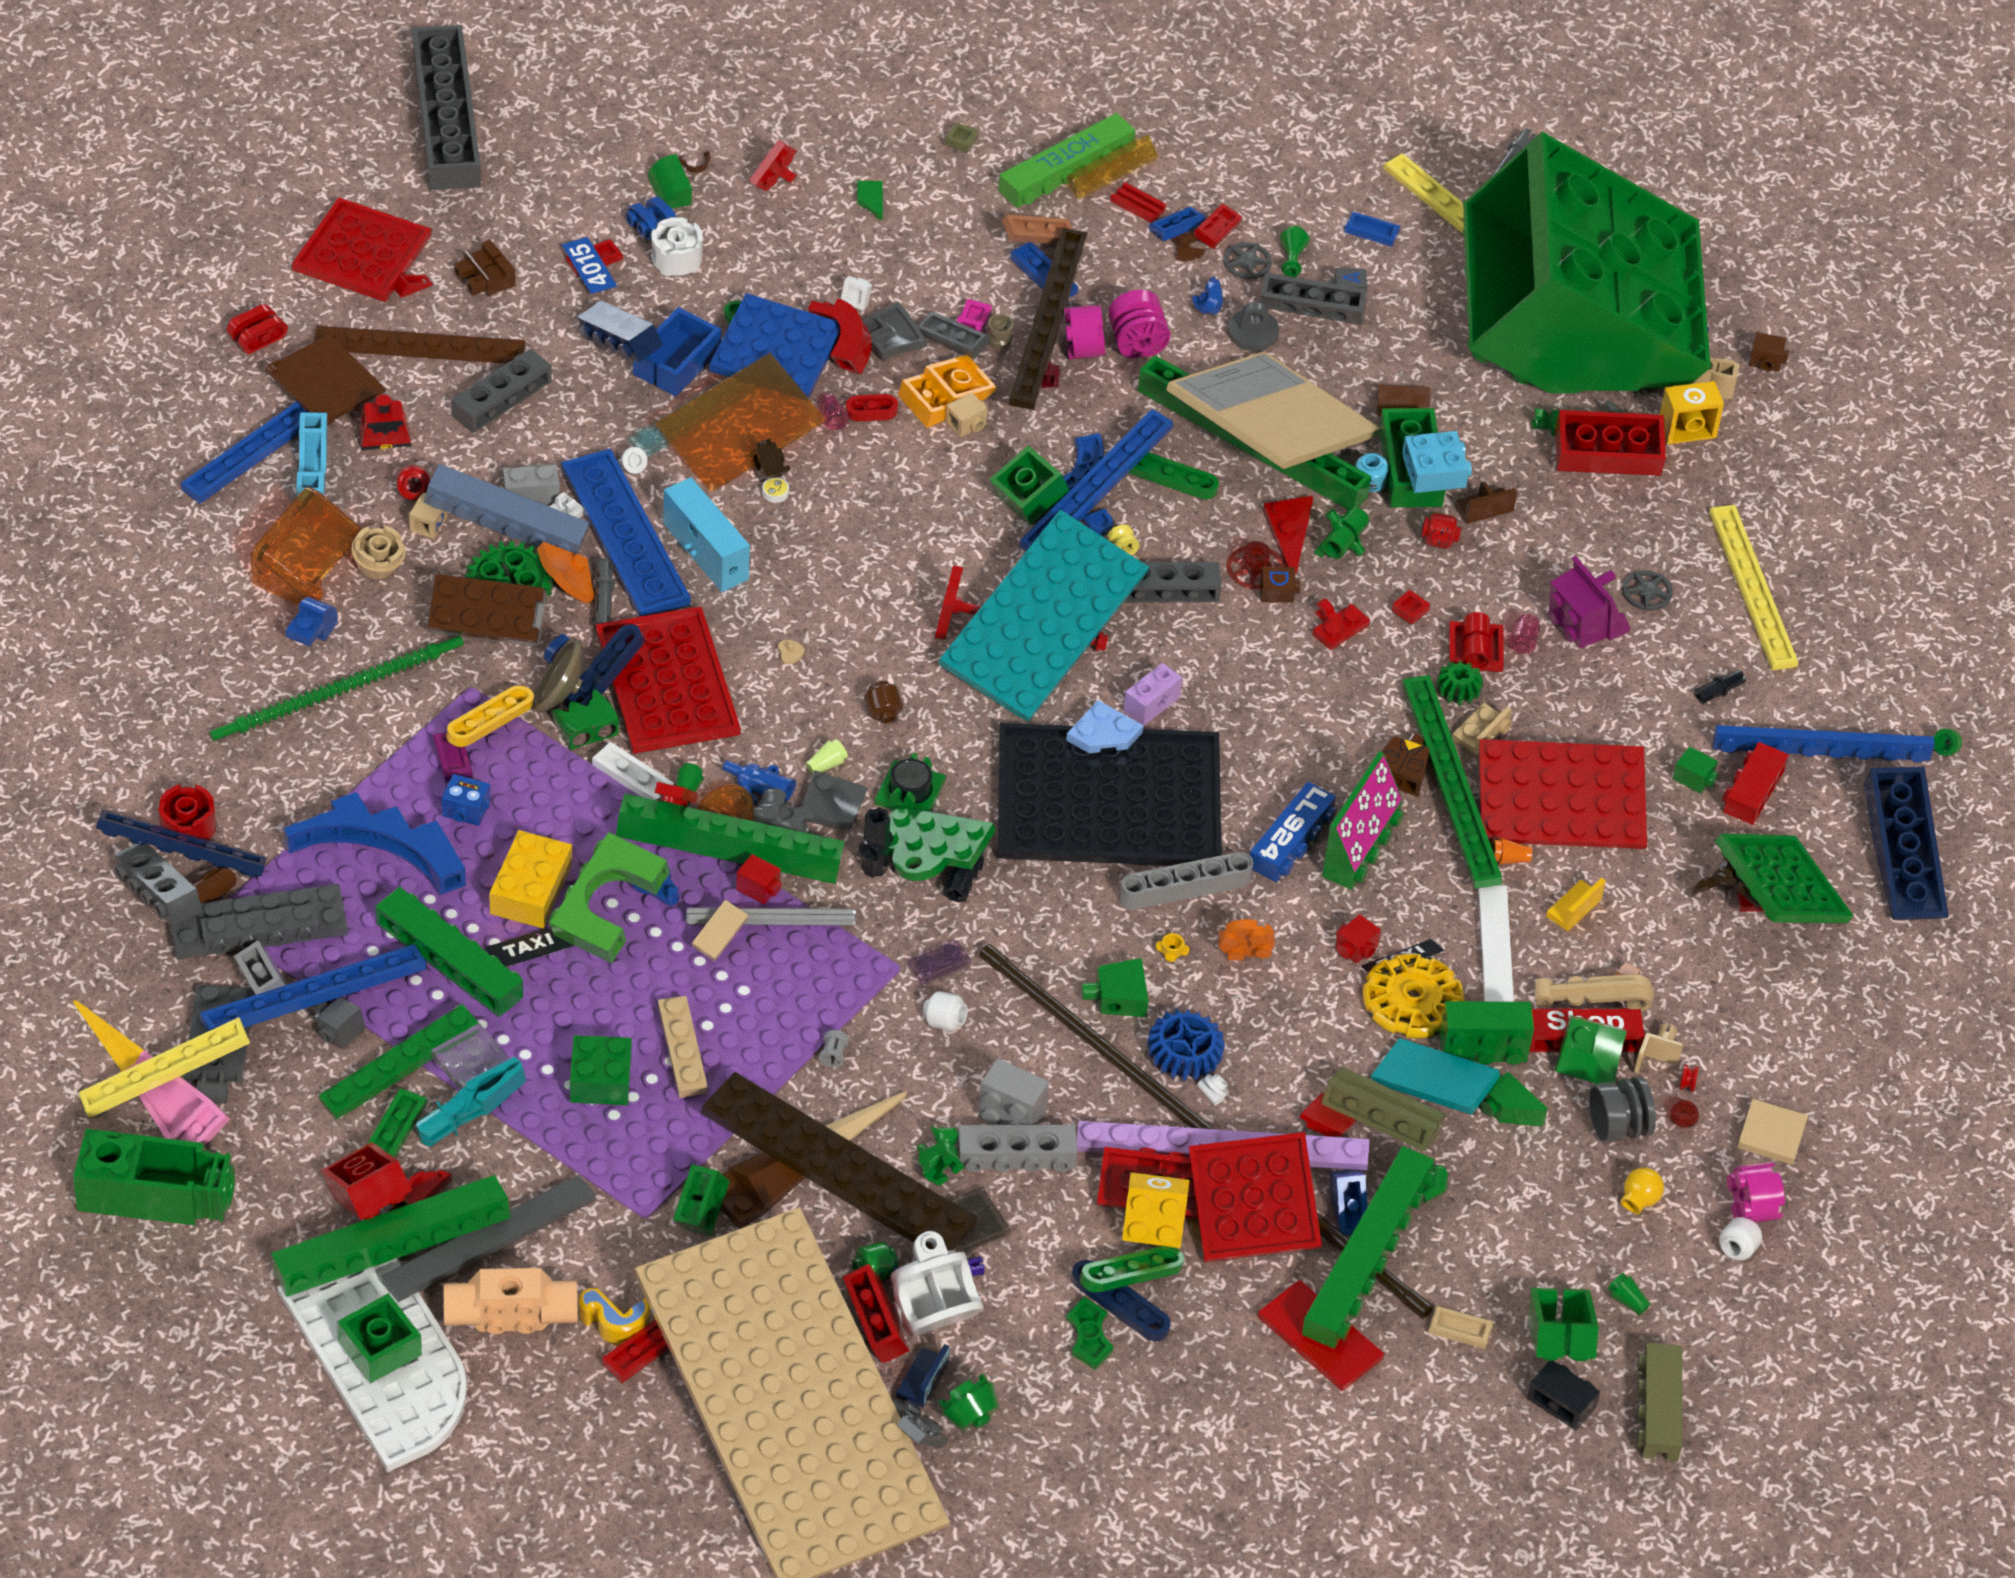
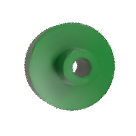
(1947, 742)

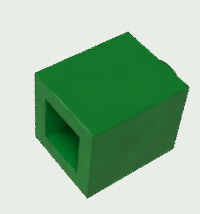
(1696, 770)

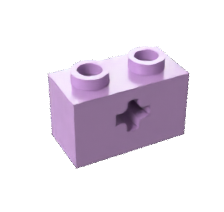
(1152, 694)

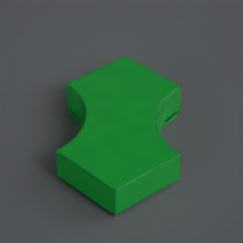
(1091, 1343)

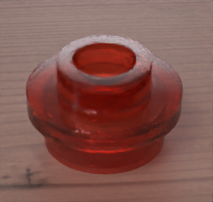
(1688, 1108)

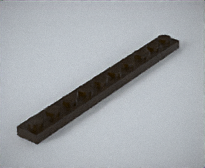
(1048, 319)

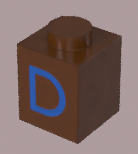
(1279, 584)

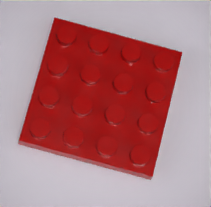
(361, 249)
(1254, 1197)

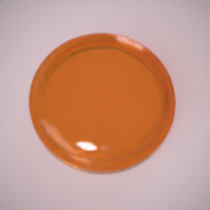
(729, 801)

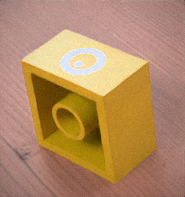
(1691, 412)
(1155, 1210)

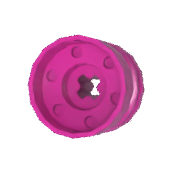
(1139, 324)

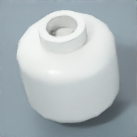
(945, 1011)
(1740, 1238)

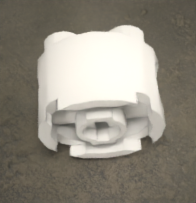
(677, 247)

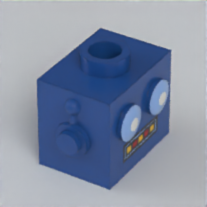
(466, 800)

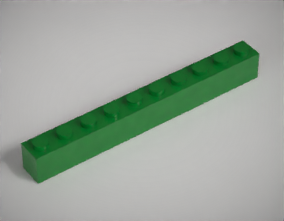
(1323, 474)

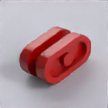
(256, 328)

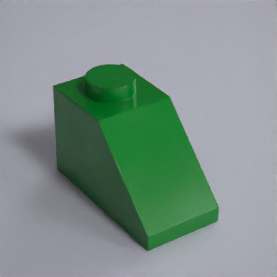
(1513, 1103)

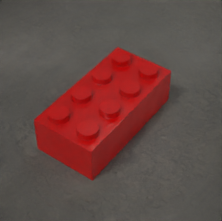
(1610, 442)

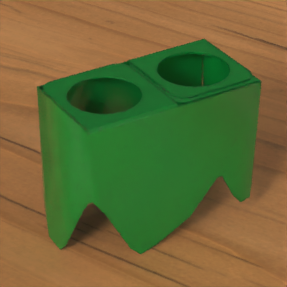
(580, 717)

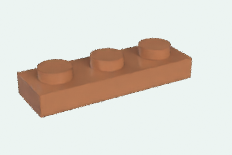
(1034, 228)

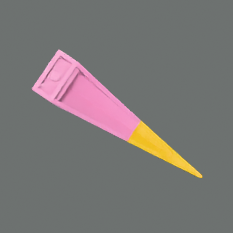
(175, 1105)

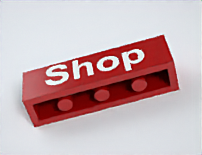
(1552, 1024)

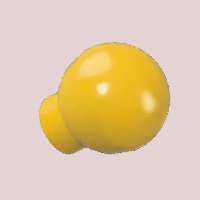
(1642, 1189)

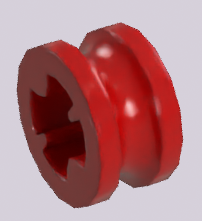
(1689, 1078)

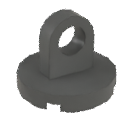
(1253, 328)

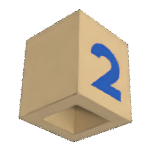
(426, 519)

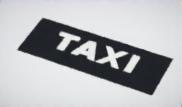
(527, 947)
(1426, 949)

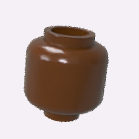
(883, 701)

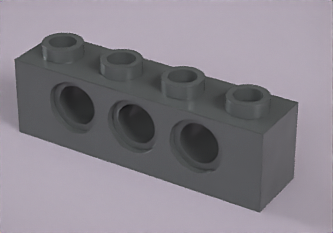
(1314, 298)
(501, 390)
(1178, 583)
(157, 883)

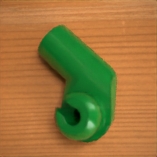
(1439, 1184)

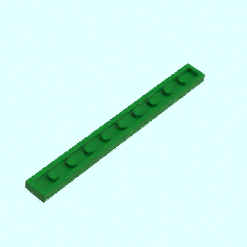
(1452, 782)

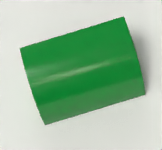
(670, 182)

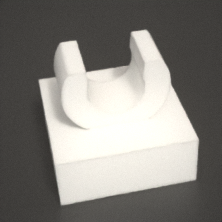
(856, 292)
(568, 505)

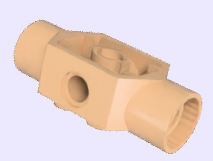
(510, 1301)

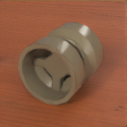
(1000, 331)

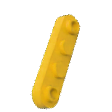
(489, 716)

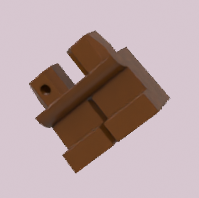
(488, 270)

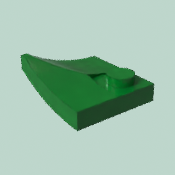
(1590, 1050)

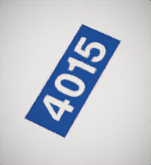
(589, 265)

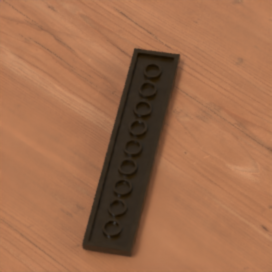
(835, 1163)

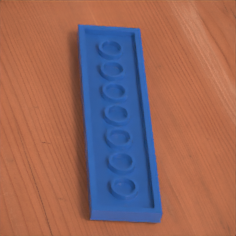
(625, 533)

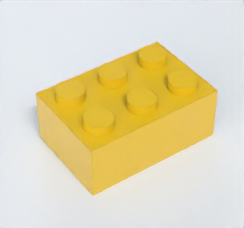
(531, 879)

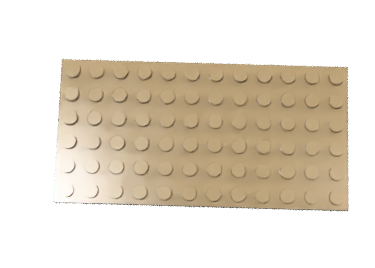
(791, 1397)

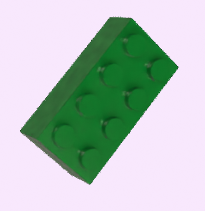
(1394, 426)

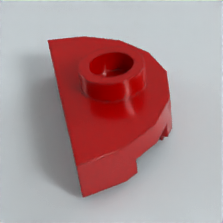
(427, 1184)

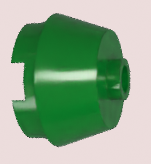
(971, 1404)

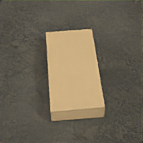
(720, 930)
(1460, 1327)

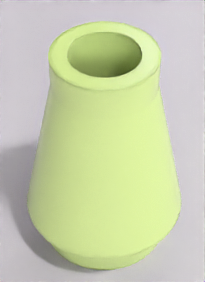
(828, 757)

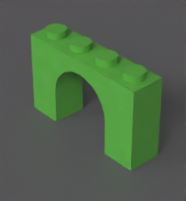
(612, 861)

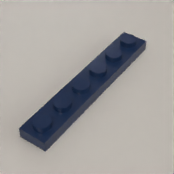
(171, 840)

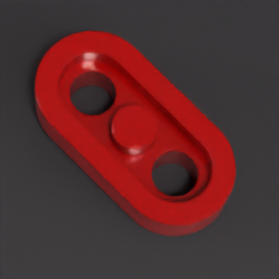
(872, 407)

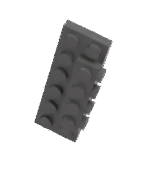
(264, 918)

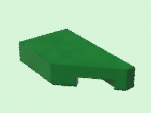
(871, 196)

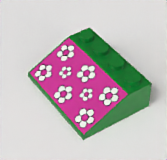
(1363, 825)

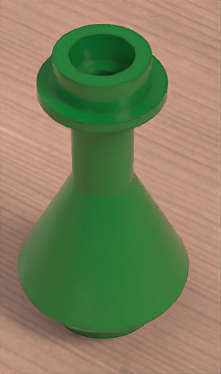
(1294, 241)

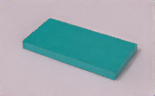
(1435, 1076)

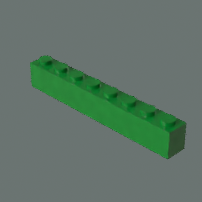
(728, 837)
(390, 1235)
(1368, 1247)

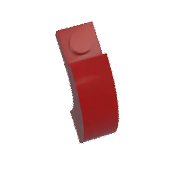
(855, 338)

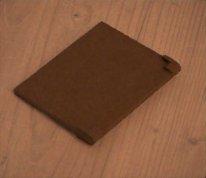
(325, 378)

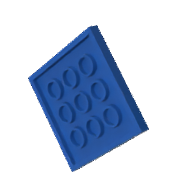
(793, 337)

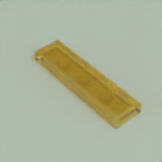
(1112, 166)

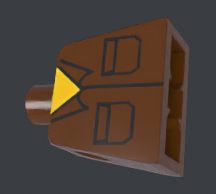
(1407, 762)

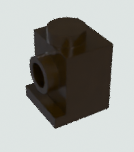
(768, 460)

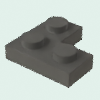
(917, 1427)

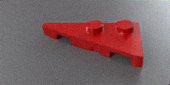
(1289, 525)

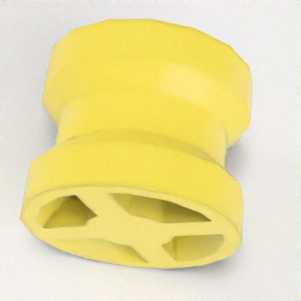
(1123, 538)

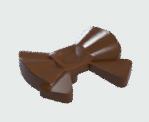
(1184, 252)

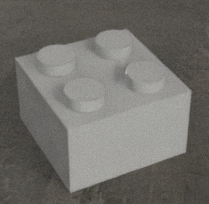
(1012, 1096)

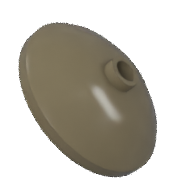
(560, 677)

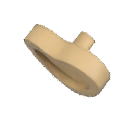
(790, 651)

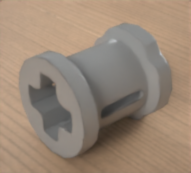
(834, 1049)

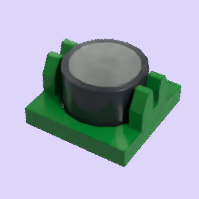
(911, 785)

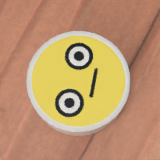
(775, 490)

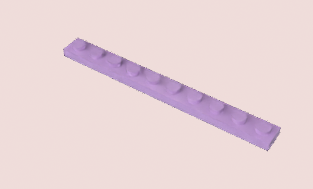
(1322, 1150)

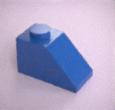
(1348, 1198)

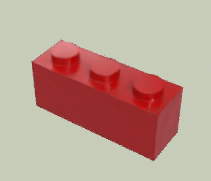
(1754, 783)
(876, 1313)

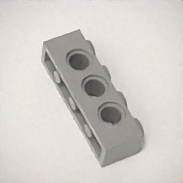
(1017, 1147)

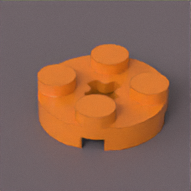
(1246, 939)

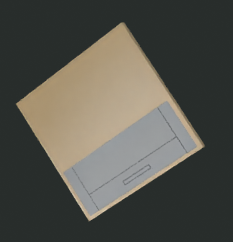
(1273, 409)

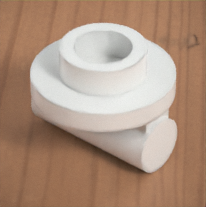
(633, 460)
(1214, 1088)

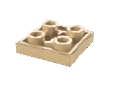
(1772, 1131)

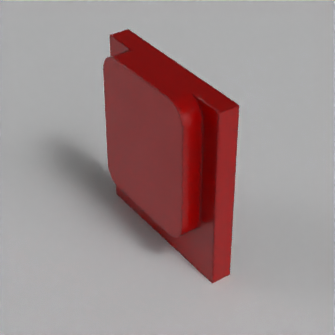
(1326, 1120)

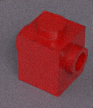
(1357, 939)

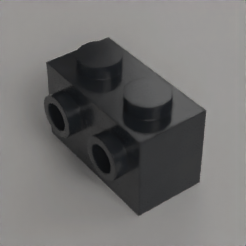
(1563, 1394)

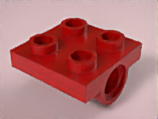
(1477, 642)

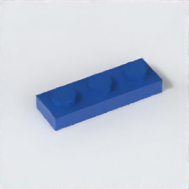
(1035, 264)

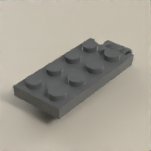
(215, 1075)

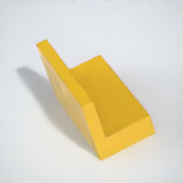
(1576, 903)

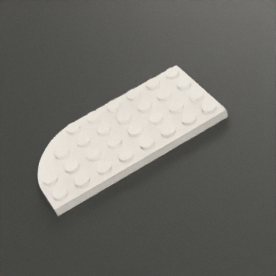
(406, 1409)

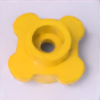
(1172, 940)

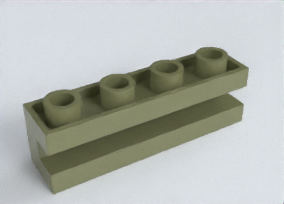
(1383, 1109)
(1660, 1401)

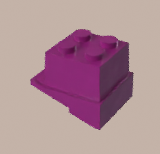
(1585, 607)

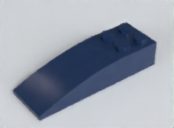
(1906, 842)

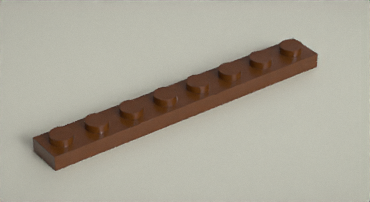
(424, 344)

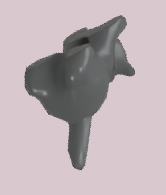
(775, 812)

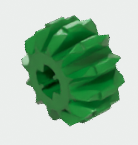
(1459, 682)

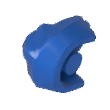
(1210, 301)

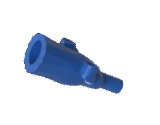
(760, 779)

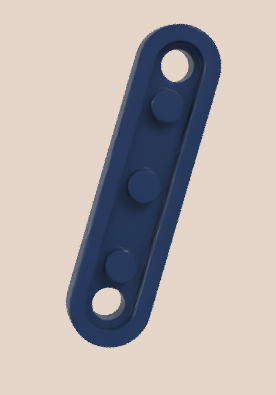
(608, 664)
(1128, 1307)

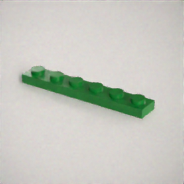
(395, 1063)

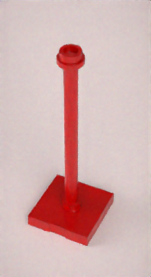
(954, 604)

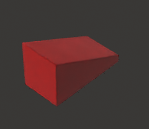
(410, 284)

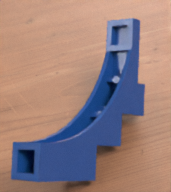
(387, 830)

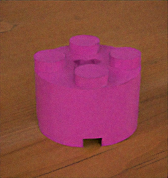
(1085, 332)
(1756, 1192)

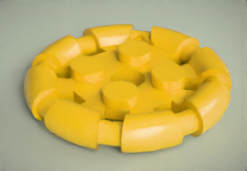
(1401, 1004)

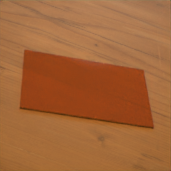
(729, 419)

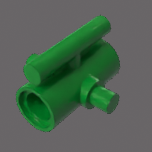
(1344, 533)

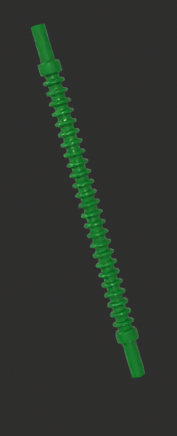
(242, 724)

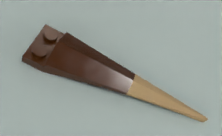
(764, 1181)

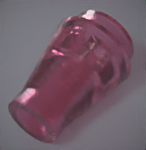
(834, 413)

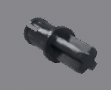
(1719, 686)

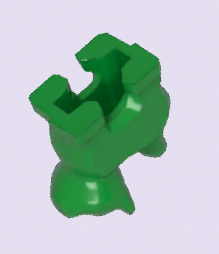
(940, 1156)

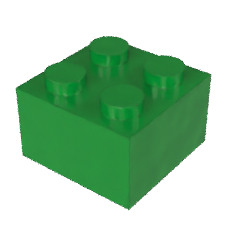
(1029, 485)
(600, 1070)
(379, 1338)

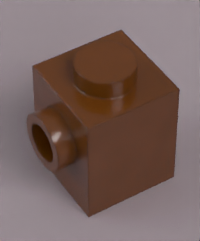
(1768, 352)

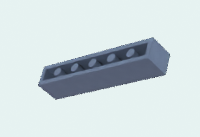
(504, 510)

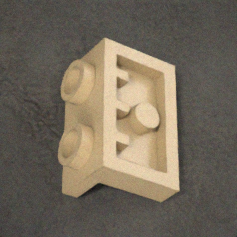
(1482, 724)

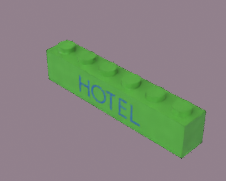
(1051, 167)

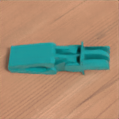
(476, 1099)

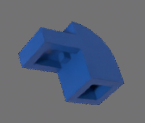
(312, 621)

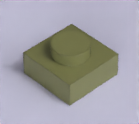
(961, 137)

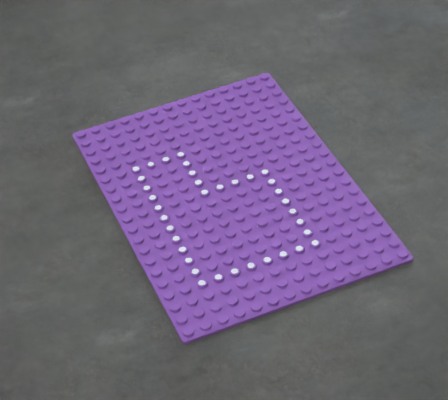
(751, 1009)

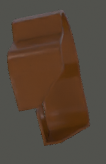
(695, 169)

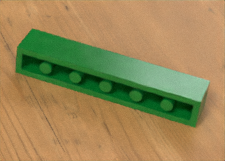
(450, 951)

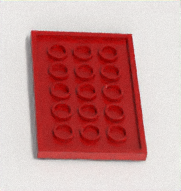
(673, 684)
(1563, 793)

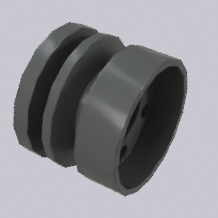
(1622, 1109)

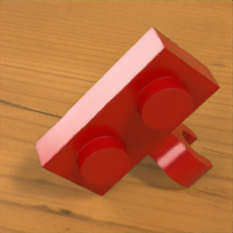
(775, 165)
(1338, 626)

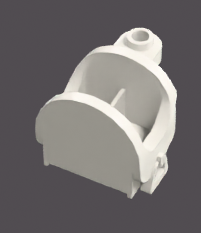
(934, 1288)

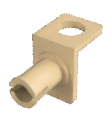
(1660, 1047)

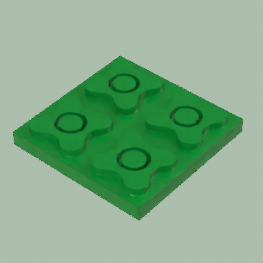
(1783, 878)

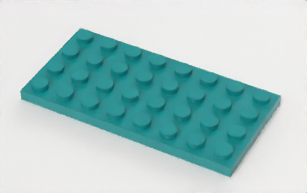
(1043, 616)

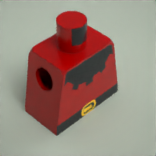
(384, 425)

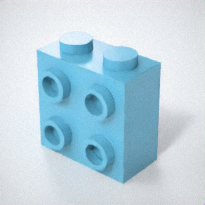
(1436, 461)

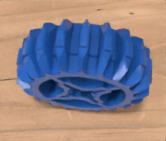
(1180, 1050)

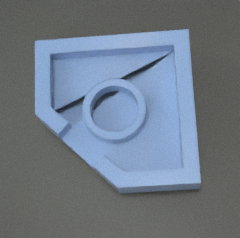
(1104, 728)

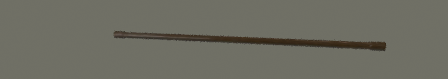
(1001, 964)

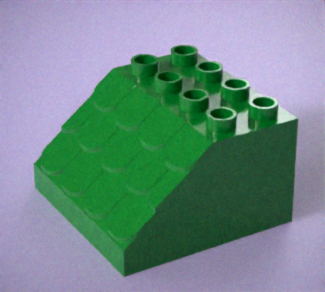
(1582, 277)

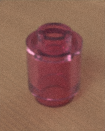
(1525, 634)

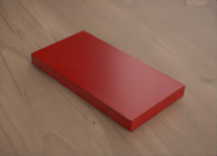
(1339, 1365)

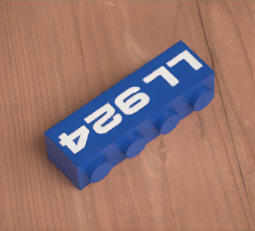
(1293, 831)

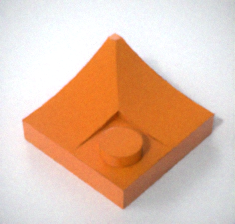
(568, 570)

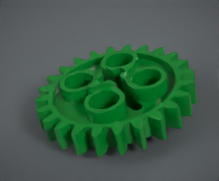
(526, 572)

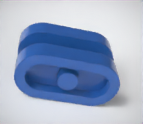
(648, 218)

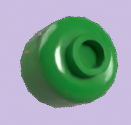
(879, 1256)

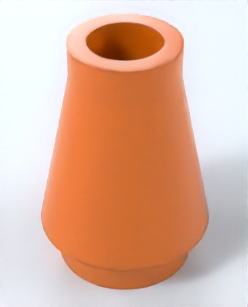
(1510, 852)

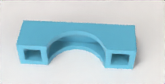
(312, 452)

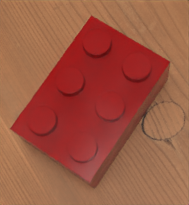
(367, 1181)

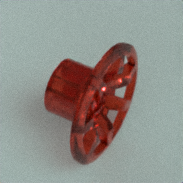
(1255, 557)

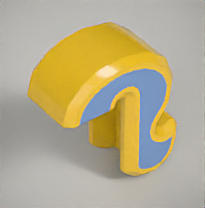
(612, 1323)

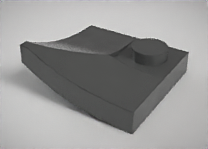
(894, 332)
(834, 800)

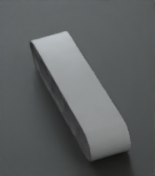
(1186, 880)

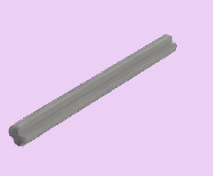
(781, 916)

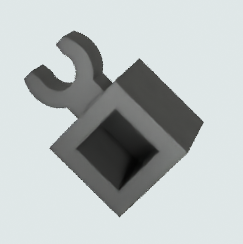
(339, 1021)

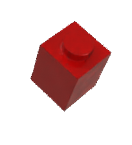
(758, 879)

